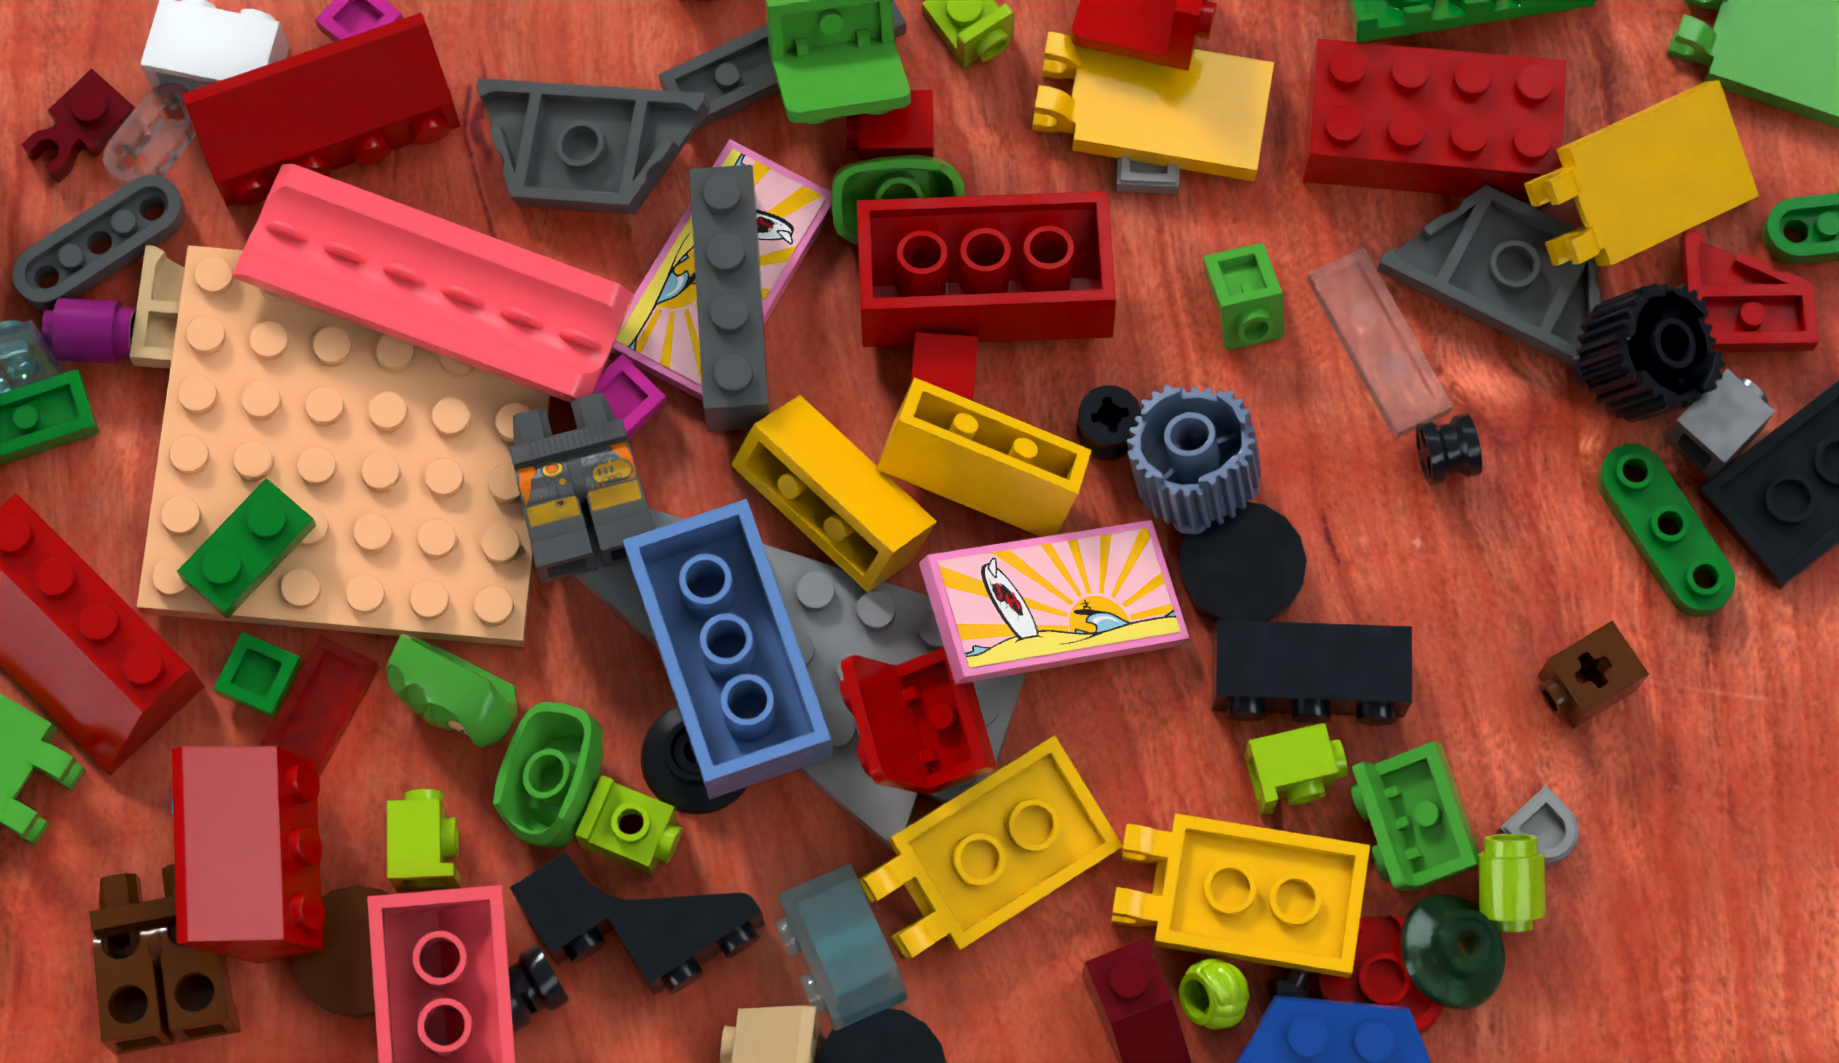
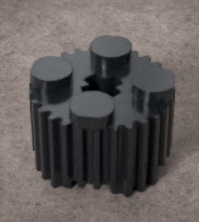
(1648, 352)

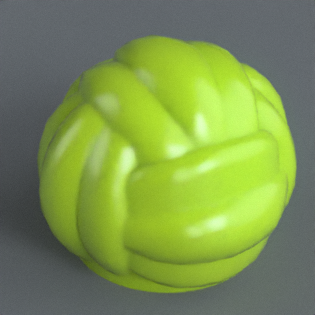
(1214, 994)

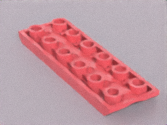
(434, 284)

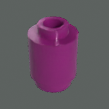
(89, 330)

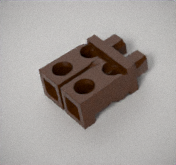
(131, 953)

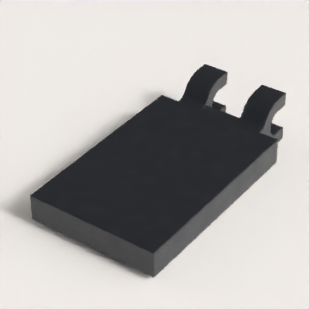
(1785, 492)

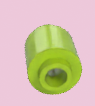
(1512, 881)

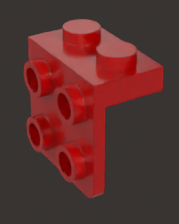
(1144, 29)
(916, 723)

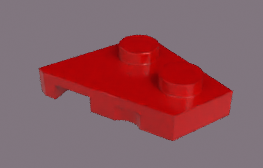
(1748, 301)

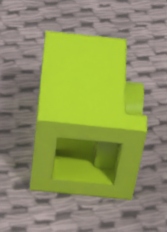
(1294, 766)
(421, 841)
(640, 851)

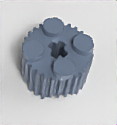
(1194, 457)

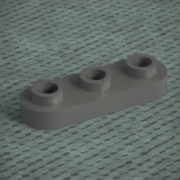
(113, 219)

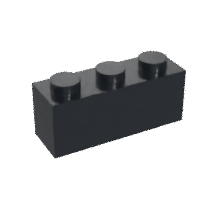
(1311, 671)

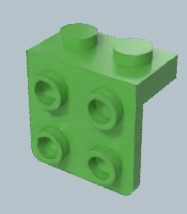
(835, 58)

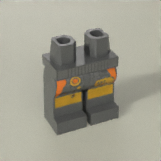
(576, 469)

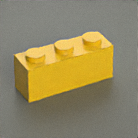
(984, 459)
(833, 493)

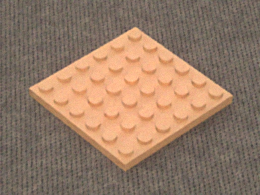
(365, 434)

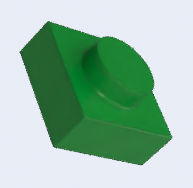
(258, 675)

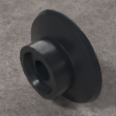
(671, 774)

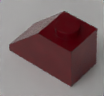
(1135, 1006)

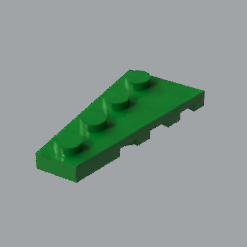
(1404, 17)

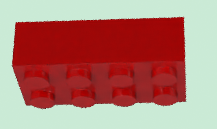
(1431, 118)

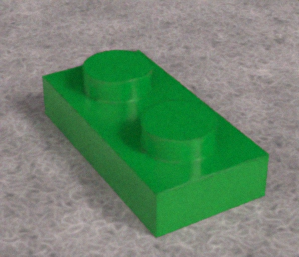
(45, 416)
(246, 548)

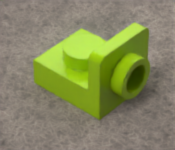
(971, 27)

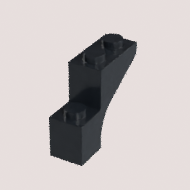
(660, 935)

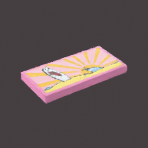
(663, 317)
(1053, 601)

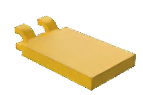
(1158, 113)
(1648, 177)
(994, 849)
(1248, 893)

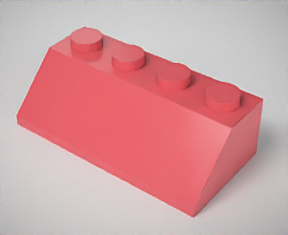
(441, 976)

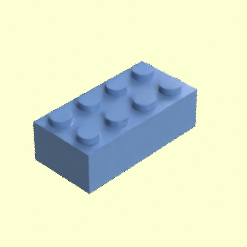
(728, 649)

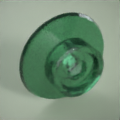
(1435, 959)

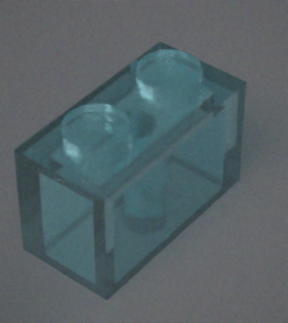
(841, 947)

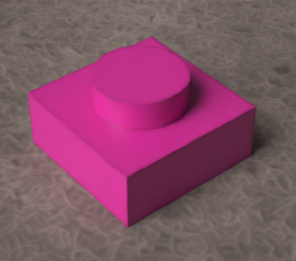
(353, 17)
(630, 394)

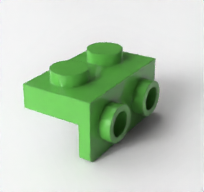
(1415, 818)

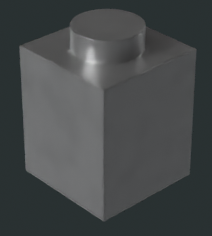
(1720, 424)

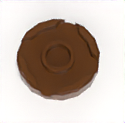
(342, 972)

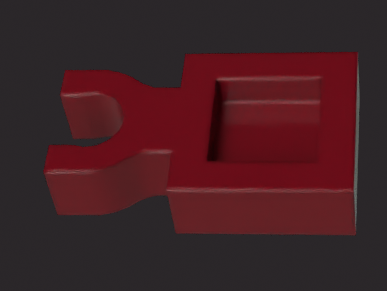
(84, 119)

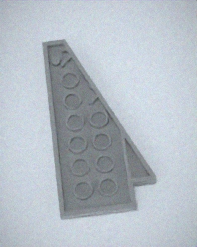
(830, 623)

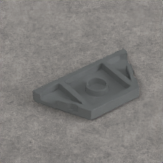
(586, 141)
(1497, 269)

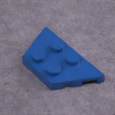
(1334, 1033)

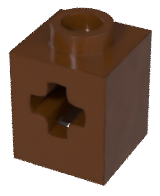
(1600, 652)

